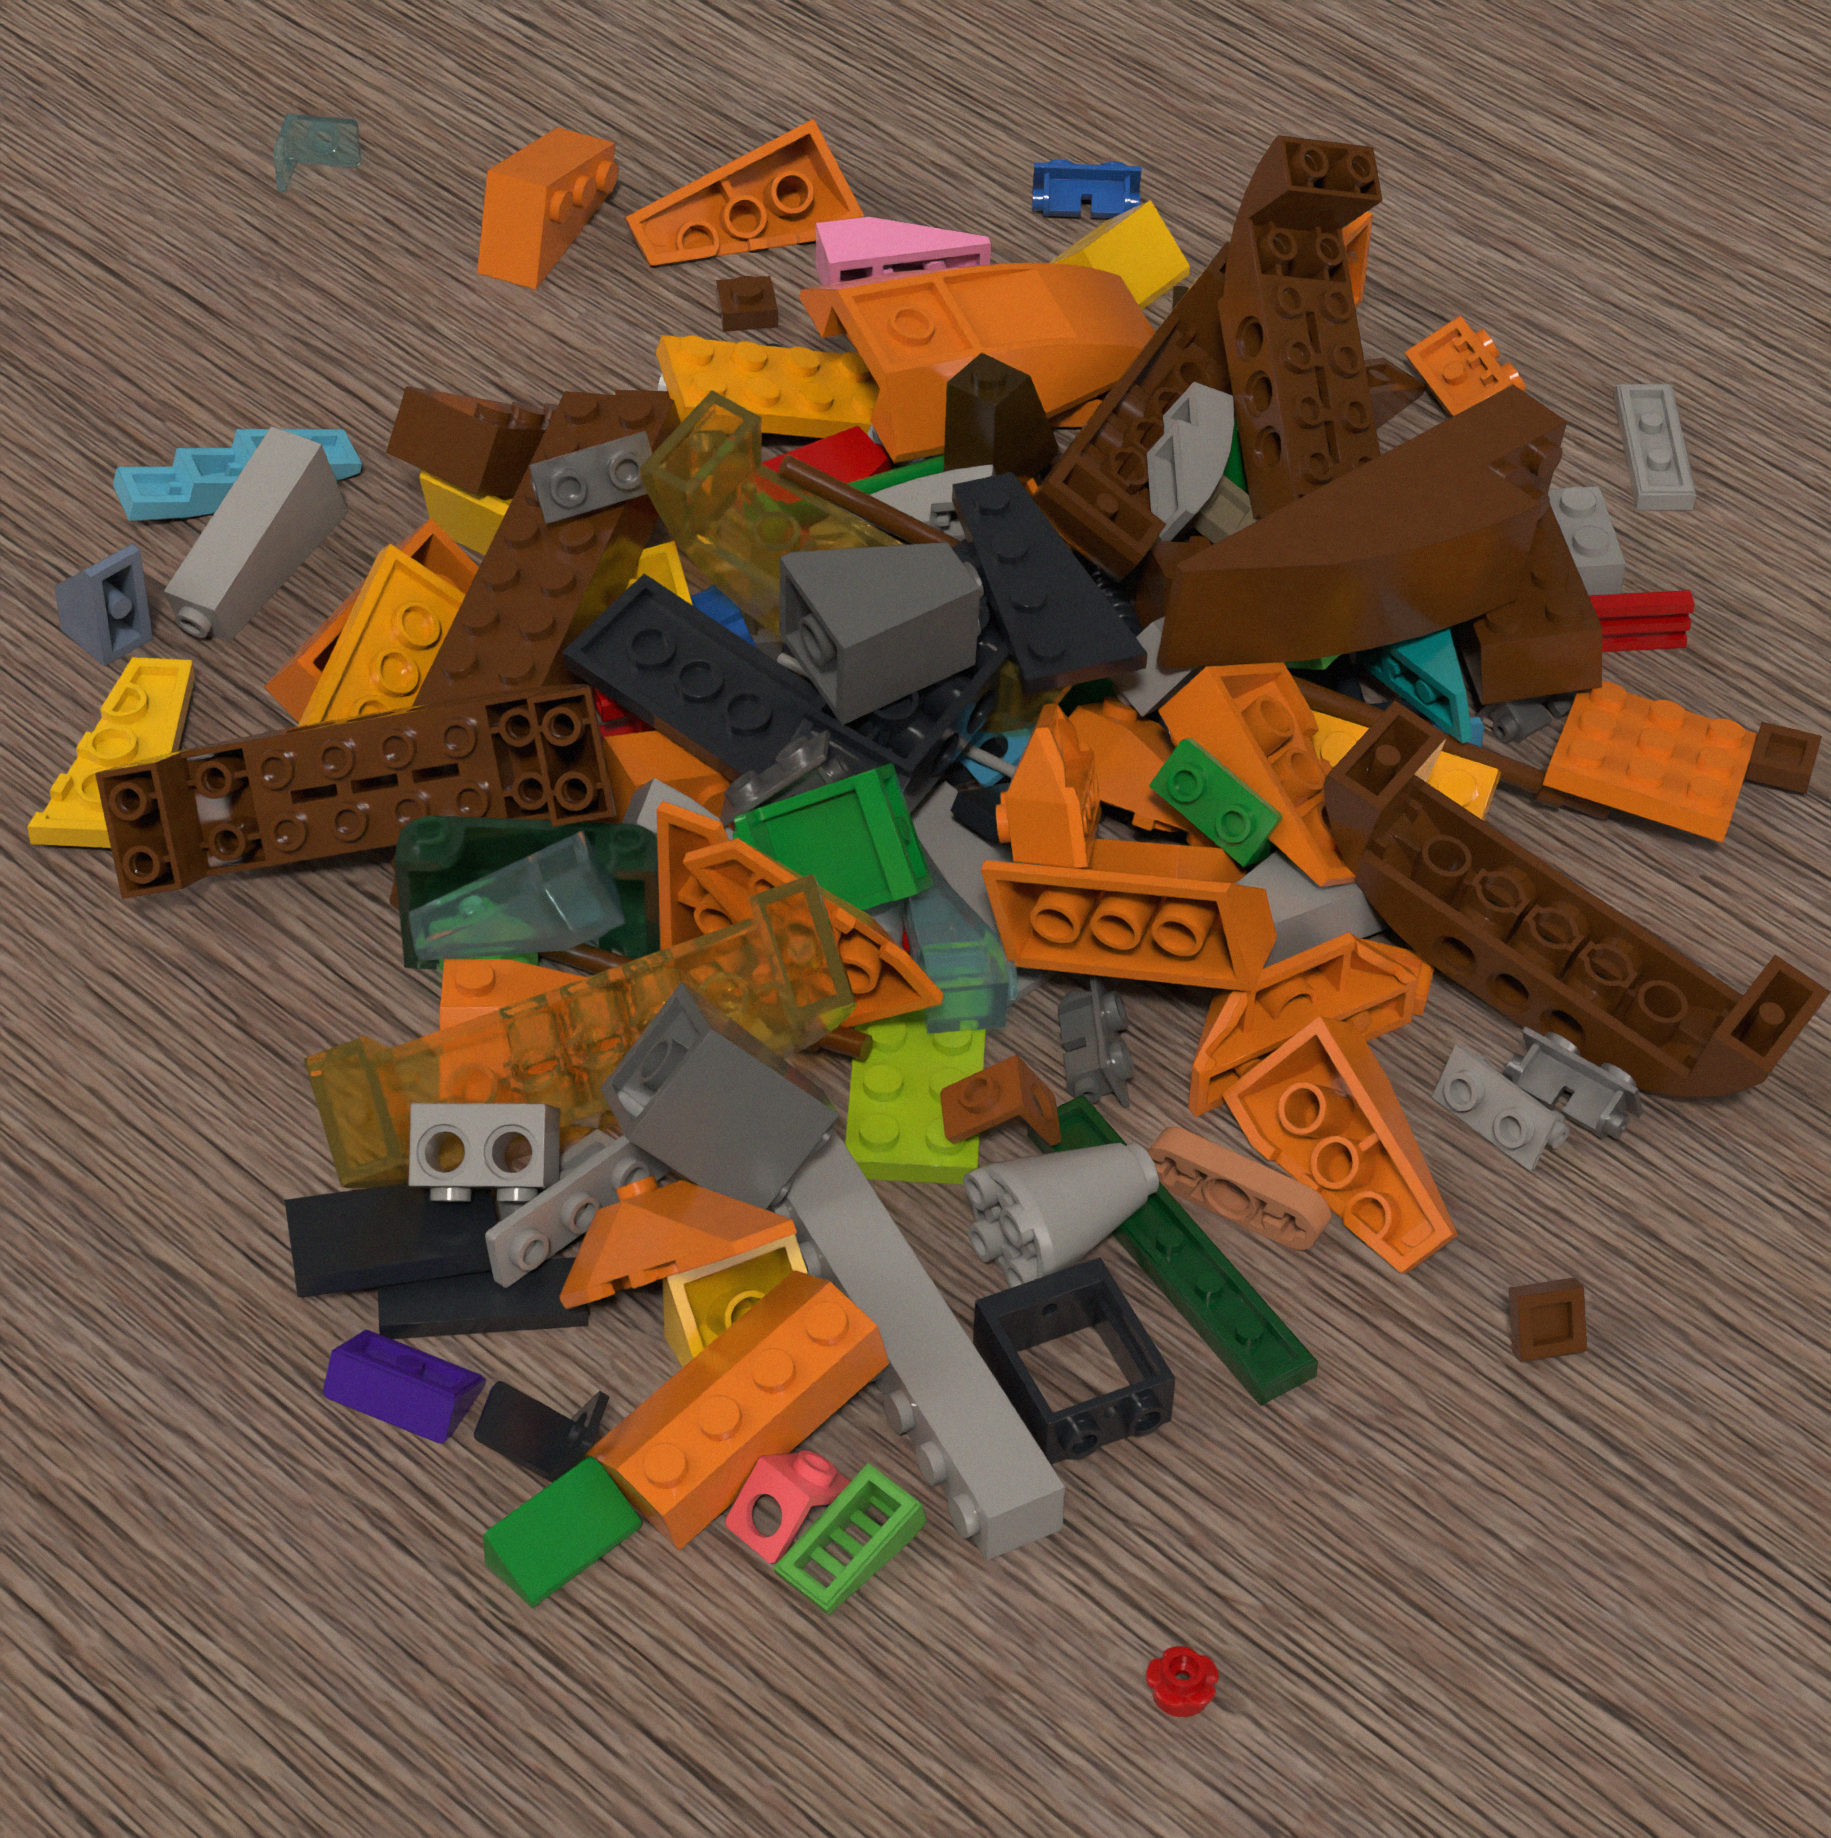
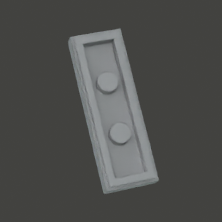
(1654, 447)

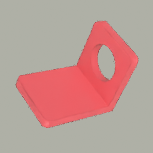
(797, 1485)

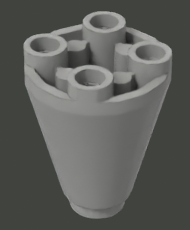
(1055, 1206)

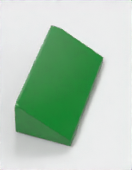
(559, 1532)

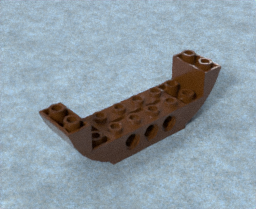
(1295, 321)
(353, 784)

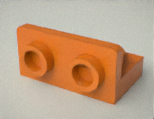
(1461, 366)

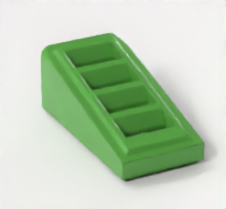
(865, 1490)

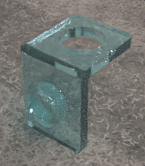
(314, 142)

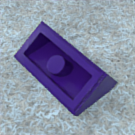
(401, 1385)

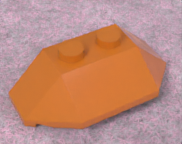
(1052, 797)
(1332, 980)

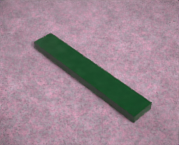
(1197, 1275)

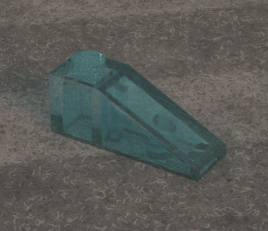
(526, 907)
(960, 958)

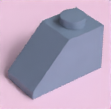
(106, 606)

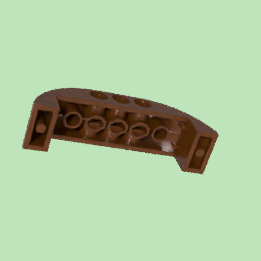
(1101, 481)
(1542, 941)

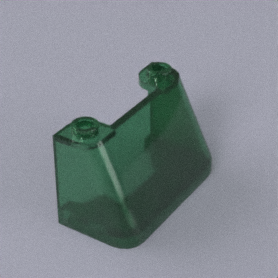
(453, 851)

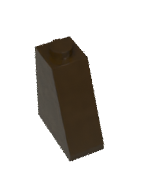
(996, 421)

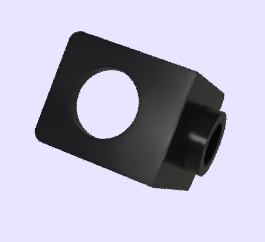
(536, 1433)

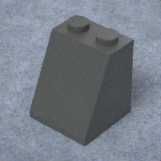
(878, 621)
(717, 1102)

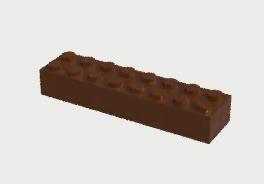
(552, 578)

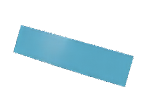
(205, 475)

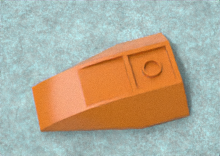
(921, 327)

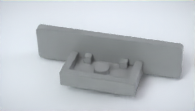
(565, 1210)

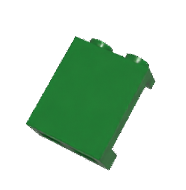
(1218, 802)
(848, 836)

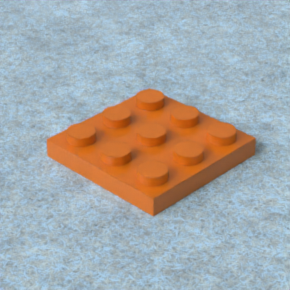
(1652, 759)

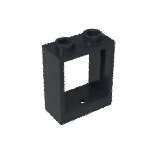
(1075, 1300)

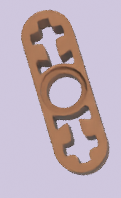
(1274, 1205)

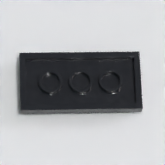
(691, 679)

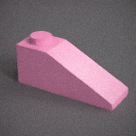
(881, 246)

